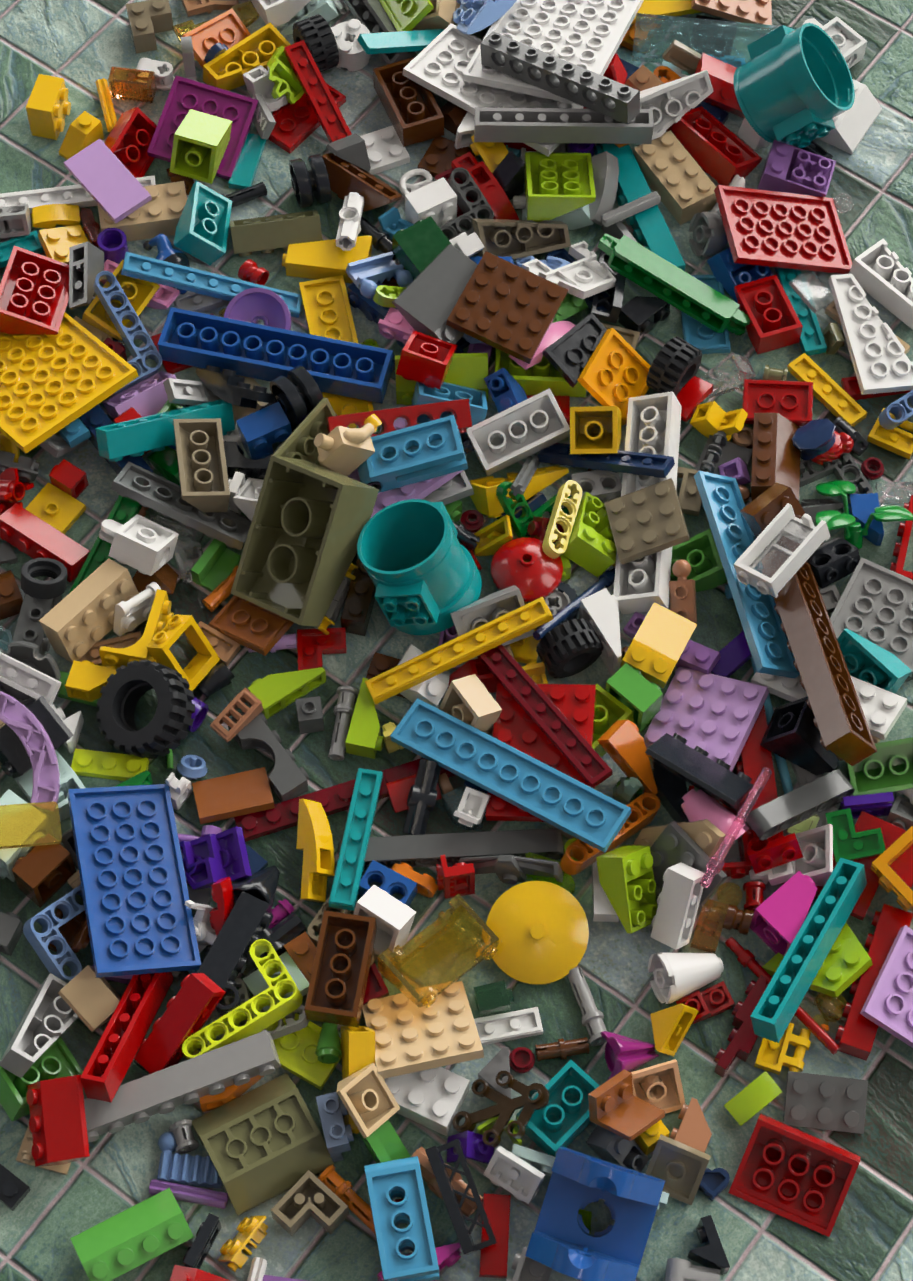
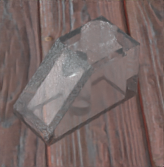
(729, 374)

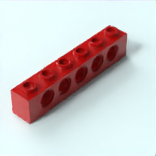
(433, 411)

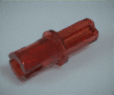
(90, 226)

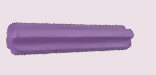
(190, 1193)

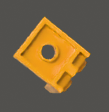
(888, 878)

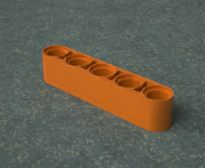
(587, 855)

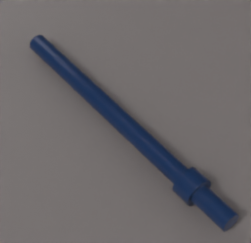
(605, 580)

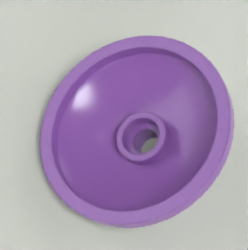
(258, 305)

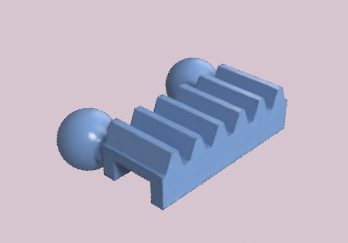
(369, 271)
(185, 1168)

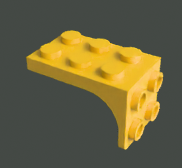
(157, 620)

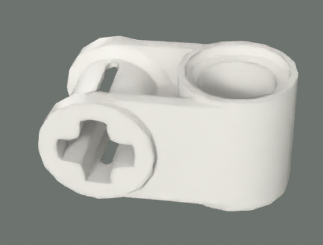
(160, 72)

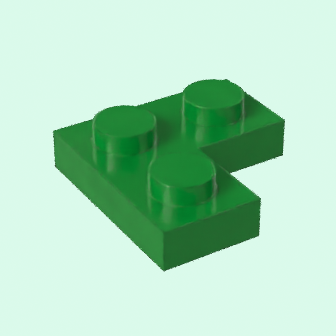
(853, 844)

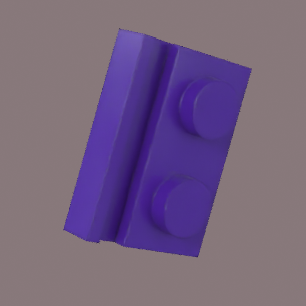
(874, 804)

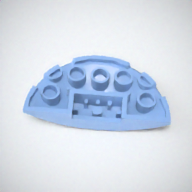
(479, 14)

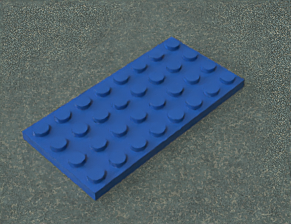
(133, 880)

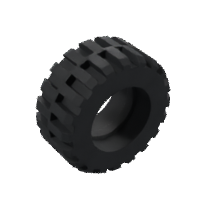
(119, 704)

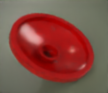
(533, 578)

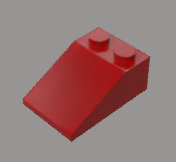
(770, 314)

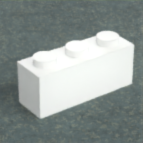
(677, 906)

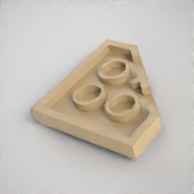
(703, 832)

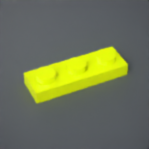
(107, 764)

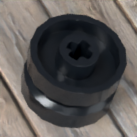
(310, 181)
(296, 394)

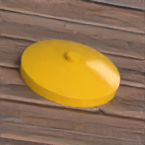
(538, 932)

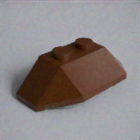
(348, 178)

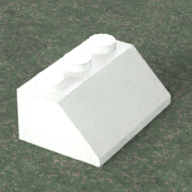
(855, 122)

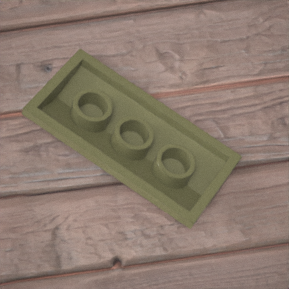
(301, 442)

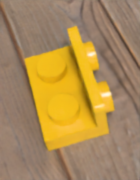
(490, 152)

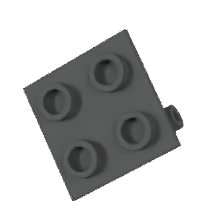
(719, 451)

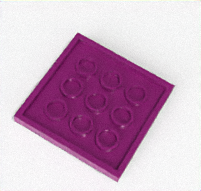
(190, 94)

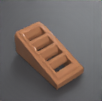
(238, 702)

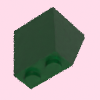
(419, 245)

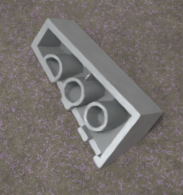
(39, 1028)

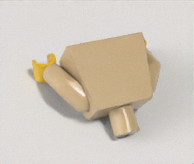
(346, 447)

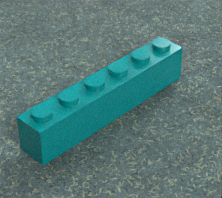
(156, 430)

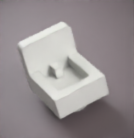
(472, 807)

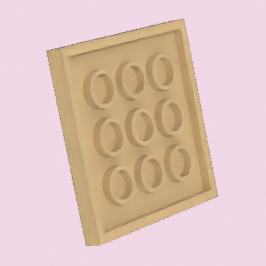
(422, 1037)

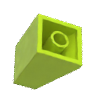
(200, 145)

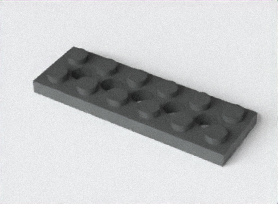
(166, 498)

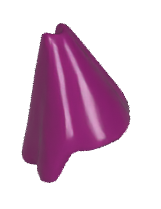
(626, 1053)

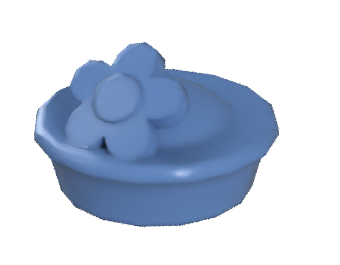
(192, 767)

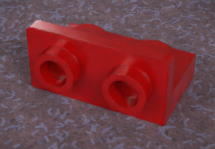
(455, 879)

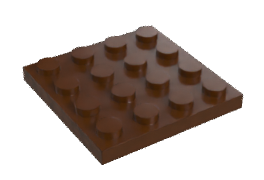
(507, 307)

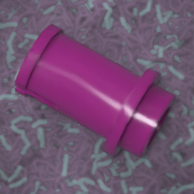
(280, 912)

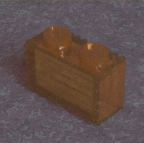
(132, 84)

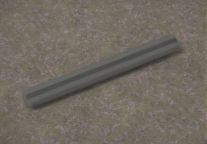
(525, 475)

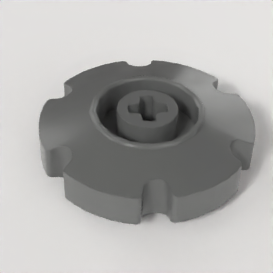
(28, 654)

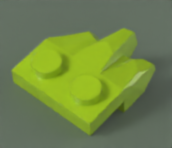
(283, 77)

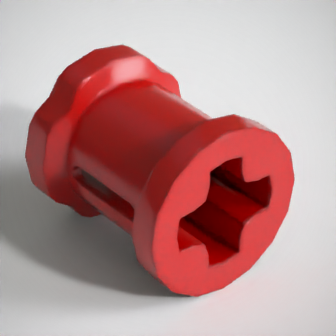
(754, 888)

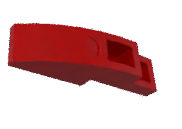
(488, 186)

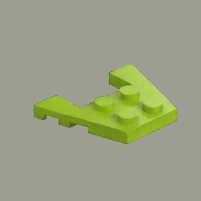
(841, 967)

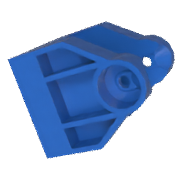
(563, 1239)

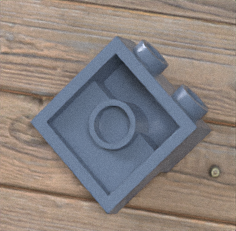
(335, 1131)

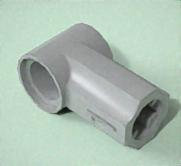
(682, 1270)

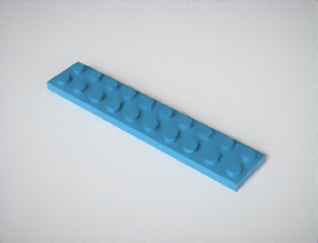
(756, 611)
(511, 775)

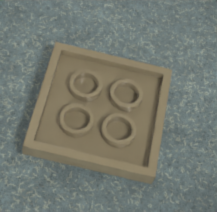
(646, 521)

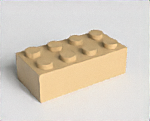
(675, 177)
(154, 217)
(88, 611)

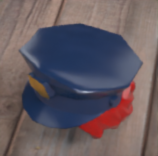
(821, 442)

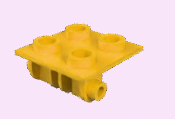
(248, 1229)

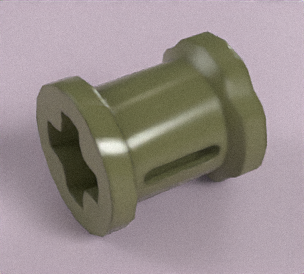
(775, 374)

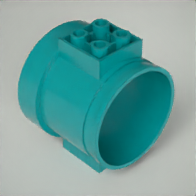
(794, 85)
(424, 595)

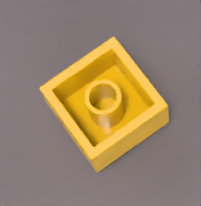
(48, 107)

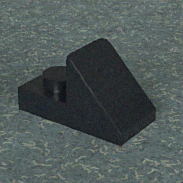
(712, 1254)

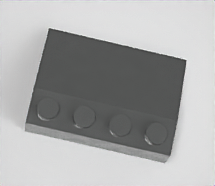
(435, 293)

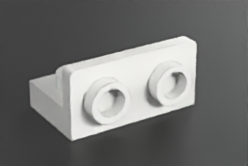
(514, 1175)

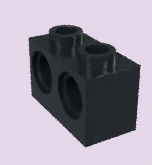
(834, 562)

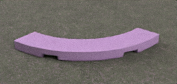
(38, 747)

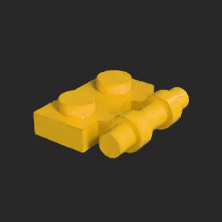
(773, 1054)

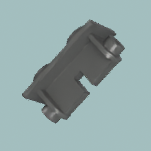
(26, 466)

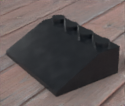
(701, 771)

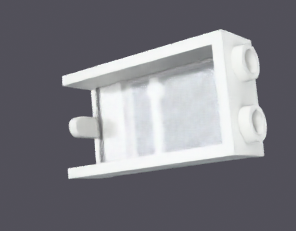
(780, 551)

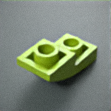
(753, 1098)

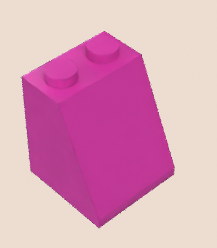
(784, 912)

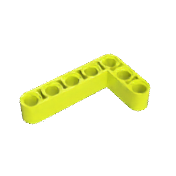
(252, 1008)

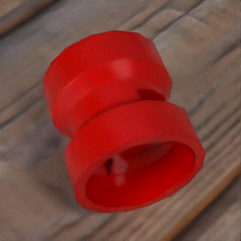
(252, 273)

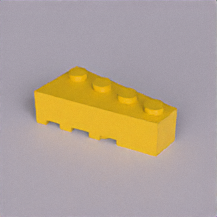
(255, 50)

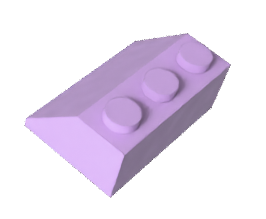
(145, 397)

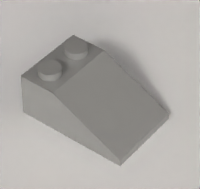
(488, 609)

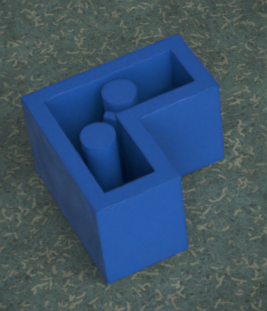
(262, 430)

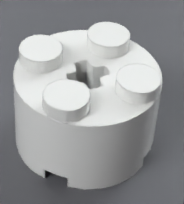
(350, 51)

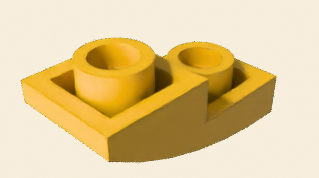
(49, 215)

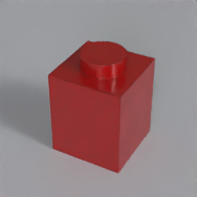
(69, 478)

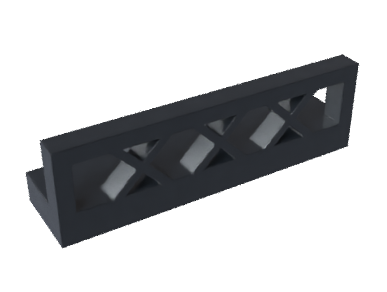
(615, 299)
(452, 1204)

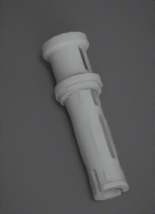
(343, 712)
(592, 1017)

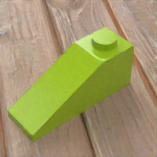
(282, 689)
(364, 730)

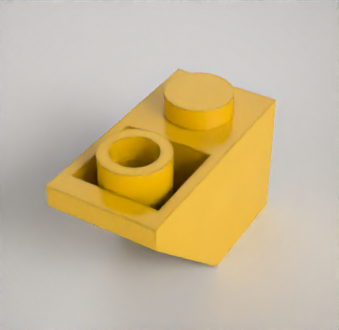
(87, 680)

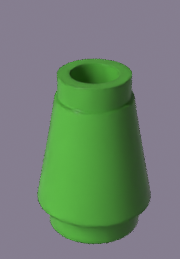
(329, 1045)

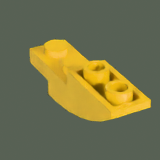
(318, 850)

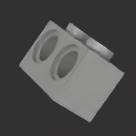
(15, 221)
(596, 481)

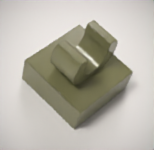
(833, 338)

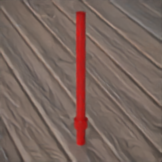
(748, 960)

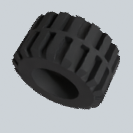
(319, 40)
(674, 366)
(569, 648)

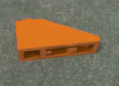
(628, 751)

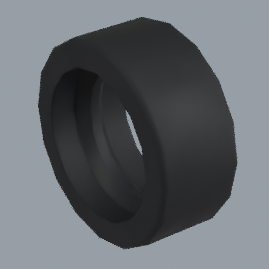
(43, 567)

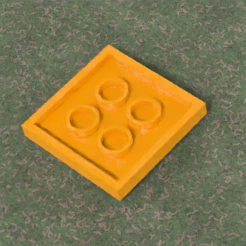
(615, 373)

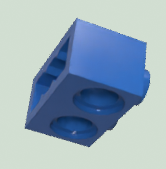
(391, 882)

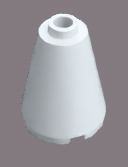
(682, 973)

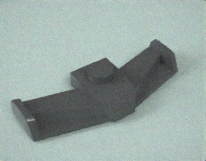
(513, 869)

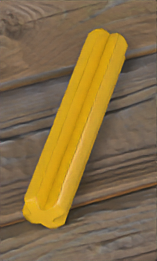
(106, 103)

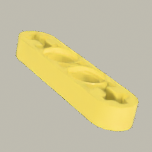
(566, 521)

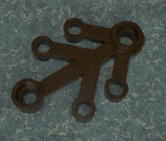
(504, 1108)

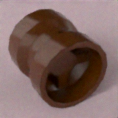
(738, 919)

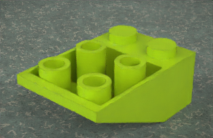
(591, 537)
(629, 884)

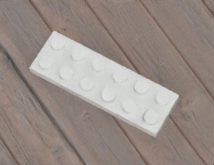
(878, 705)

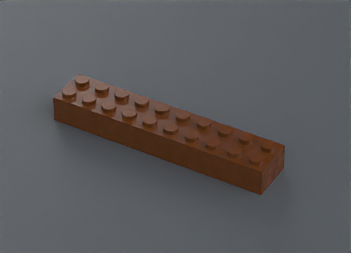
(823, 669)

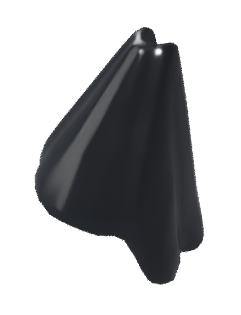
(260, 885)

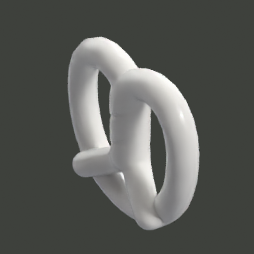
(403, 186)

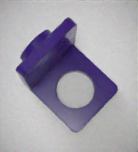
(472, 1147)

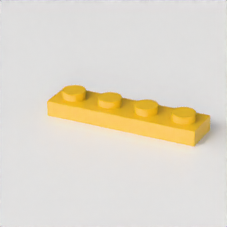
(827, 390)

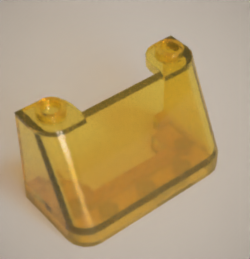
(439, 954)

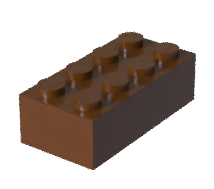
(408, 104)
(341, 968)

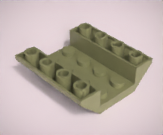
(262, 1143)

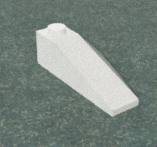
(675, 99)

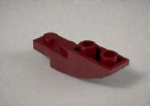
(742, 1036)

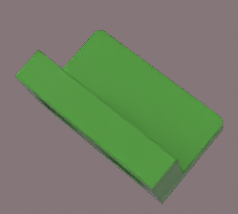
(214, 565)
(385, 1144)

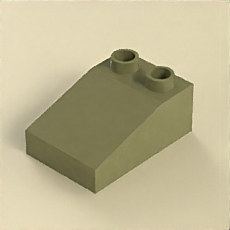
(302, 539)

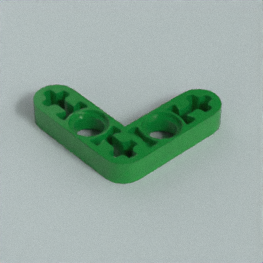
(521, 524)

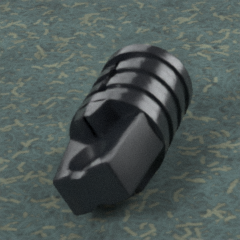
(860, 443)

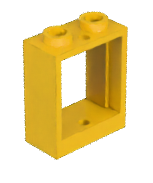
(203, 661)

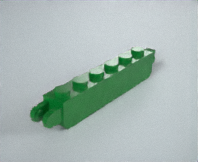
(673, 285)

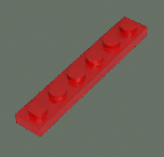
(317, 91)

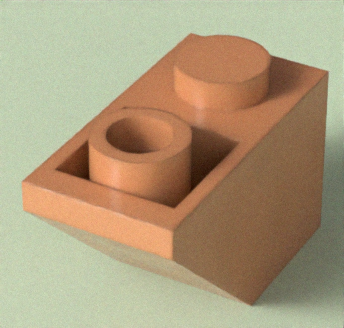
(693, 1128)

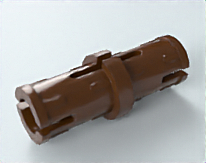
(562, 1049)

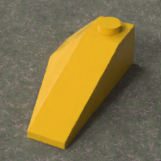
(485, 488)

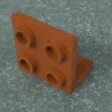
(619, 1110)

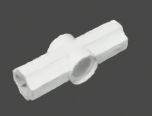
(349, 222)

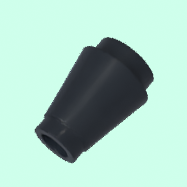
(217, 679)

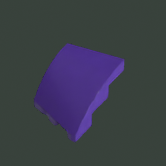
(215, 858)

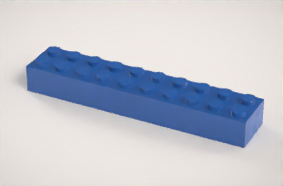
(271, 352)

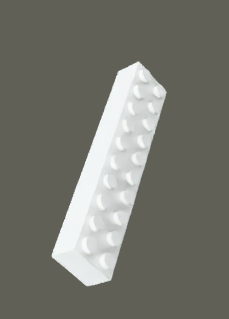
(650, 429)

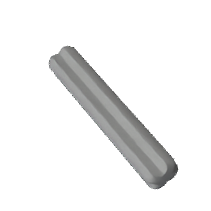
(630, 209)

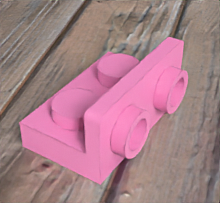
(395, 326)

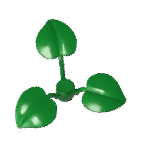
(852, 530)

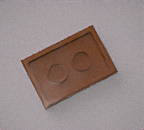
(250, 625)
(233, 795)

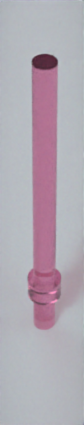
(716, 862)

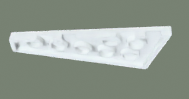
(872, 345)

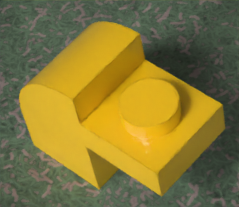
(711, 418)

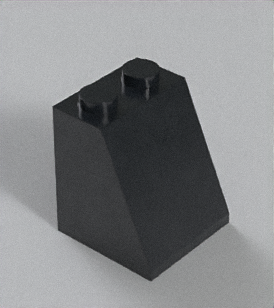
(797, 739)
(12, 751)

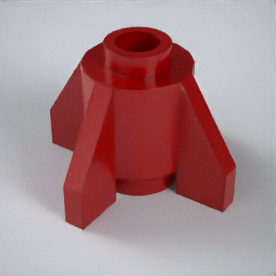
(11, 489)

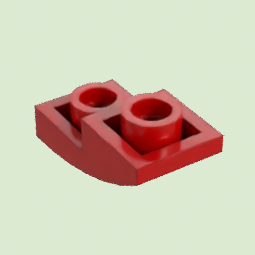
(692, 395)
(224, 897)
(709, 1002)

